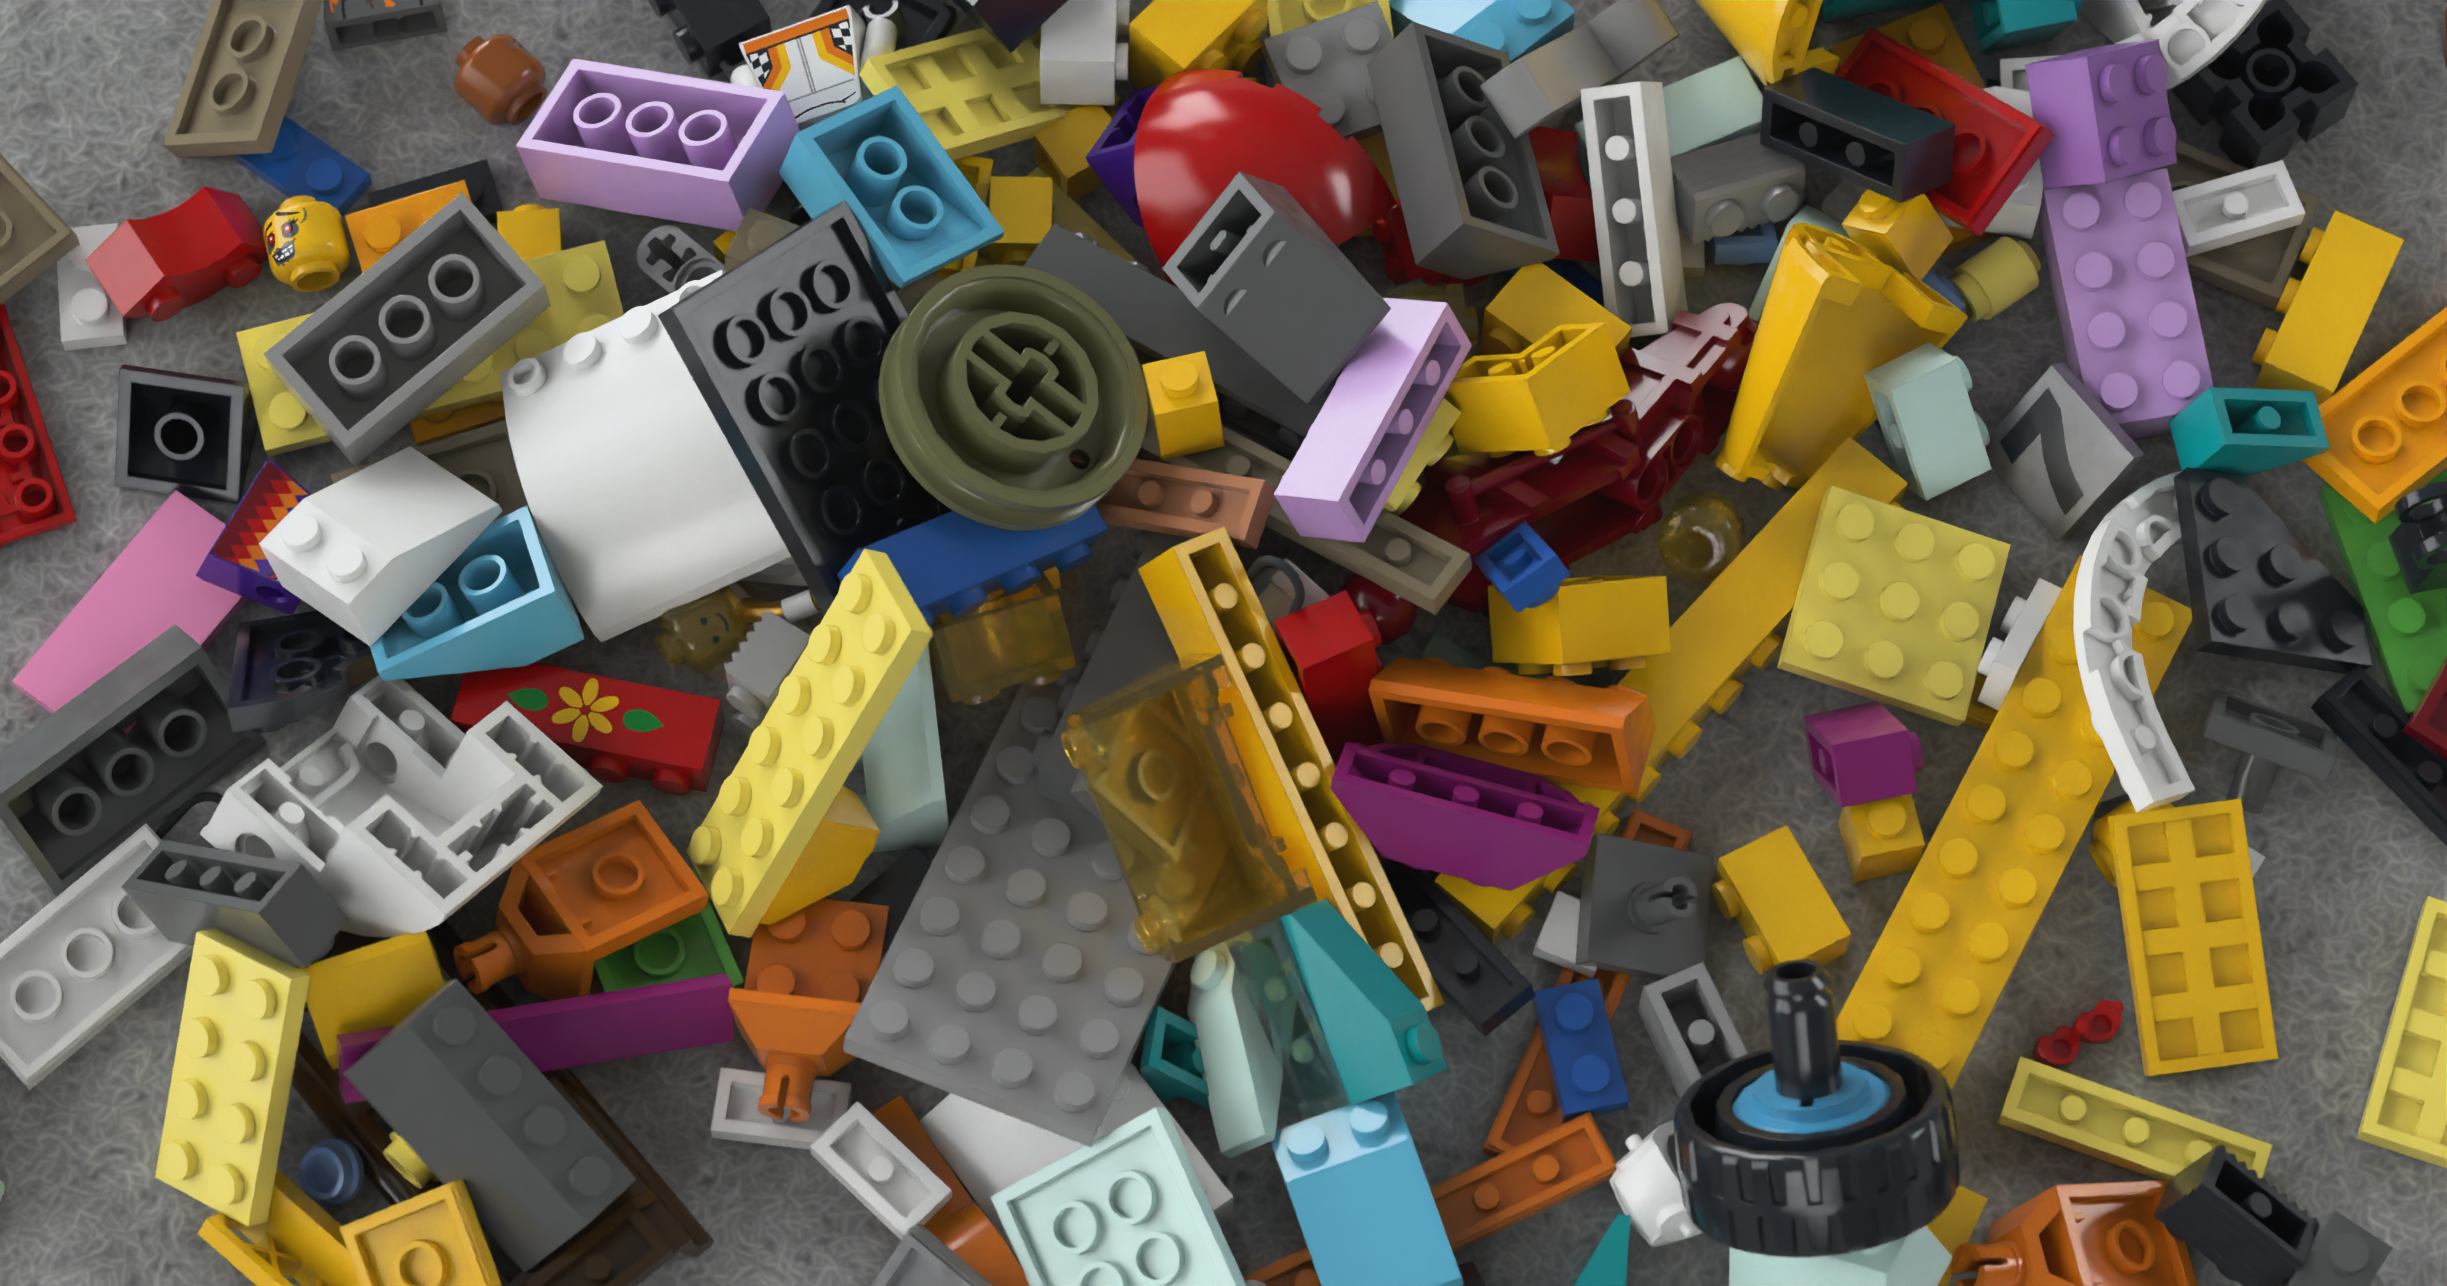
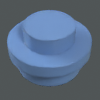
(332, 1171)

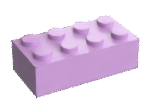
(658, 144)
(2126, 298)

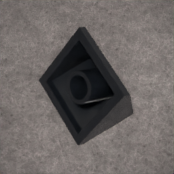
(183, 433)

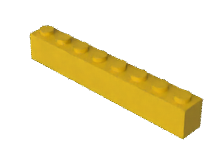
(1214, 610)

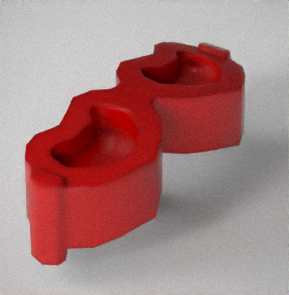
(2090, 1027)

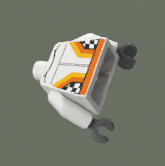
(819, 60)

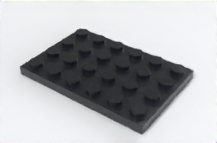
(792, 377)

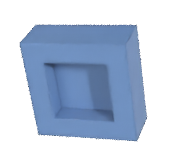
(1745, 247)

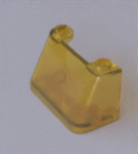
(1182, 809)

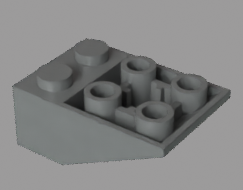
(1277, 285)

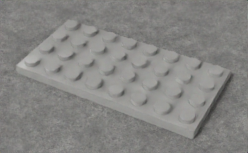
(1017, 951)

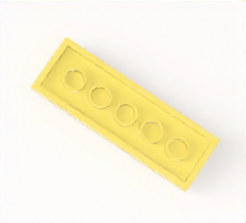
(581, 299)
(808, 742)

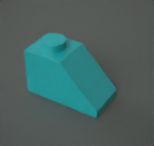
(2248, 430)

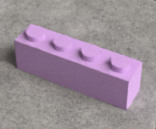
(1373, 421)

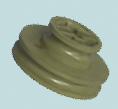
(1004, 383)

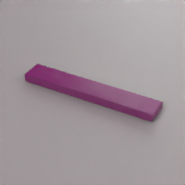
(594, 1026)

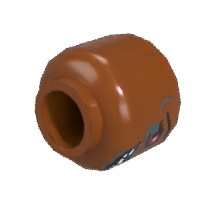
(500, 79)

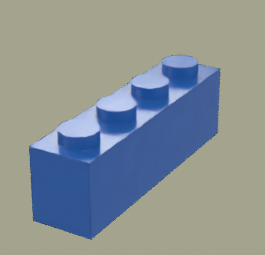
(959, 562)

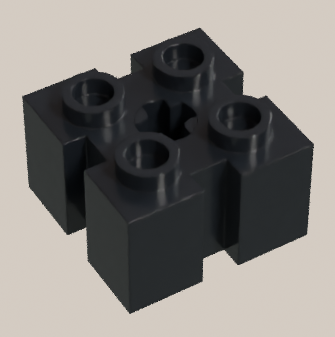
(2269, 89)

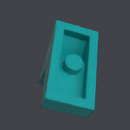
(1171, 1060)

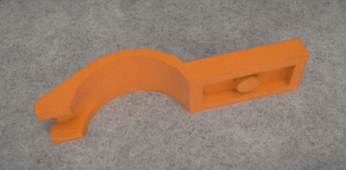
(960, 1221)

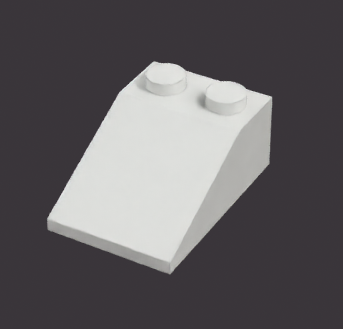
(377, 540)

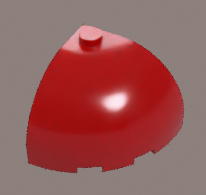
(1213, 124)

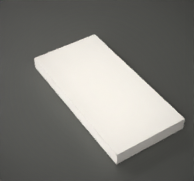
(80, 964)

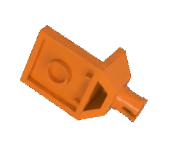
(580, 903)
(804, 993)
(2080, 1239)

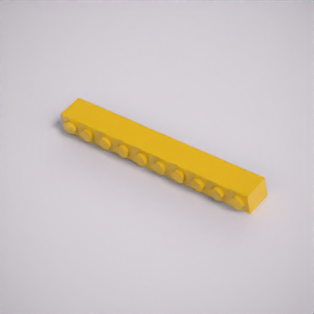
(1712, 648)

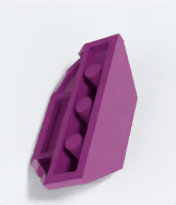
(1461, 813)

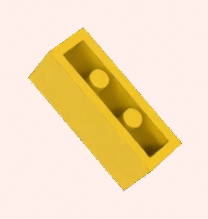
(2326, 307)

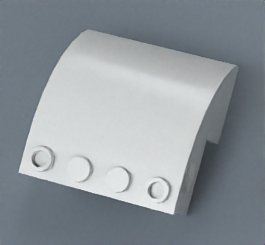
(632, 473)
(404, 807)

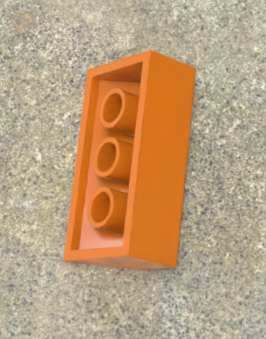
(1518, 721)

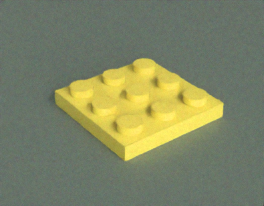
(1894, 606)

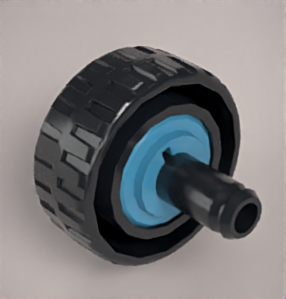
(1817, 1136)

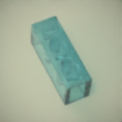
(1288, 1016)

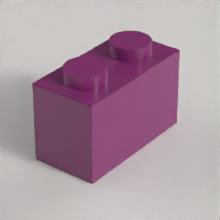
(1862, 753)

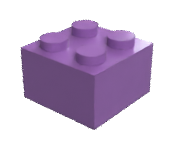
(2104, 112)

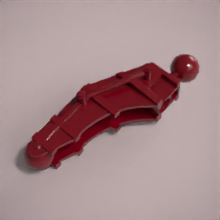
(1601, 482)

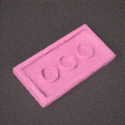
(133, 604)

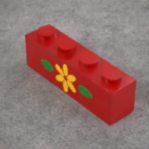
(605, 722)

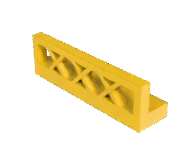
(294, 1242)

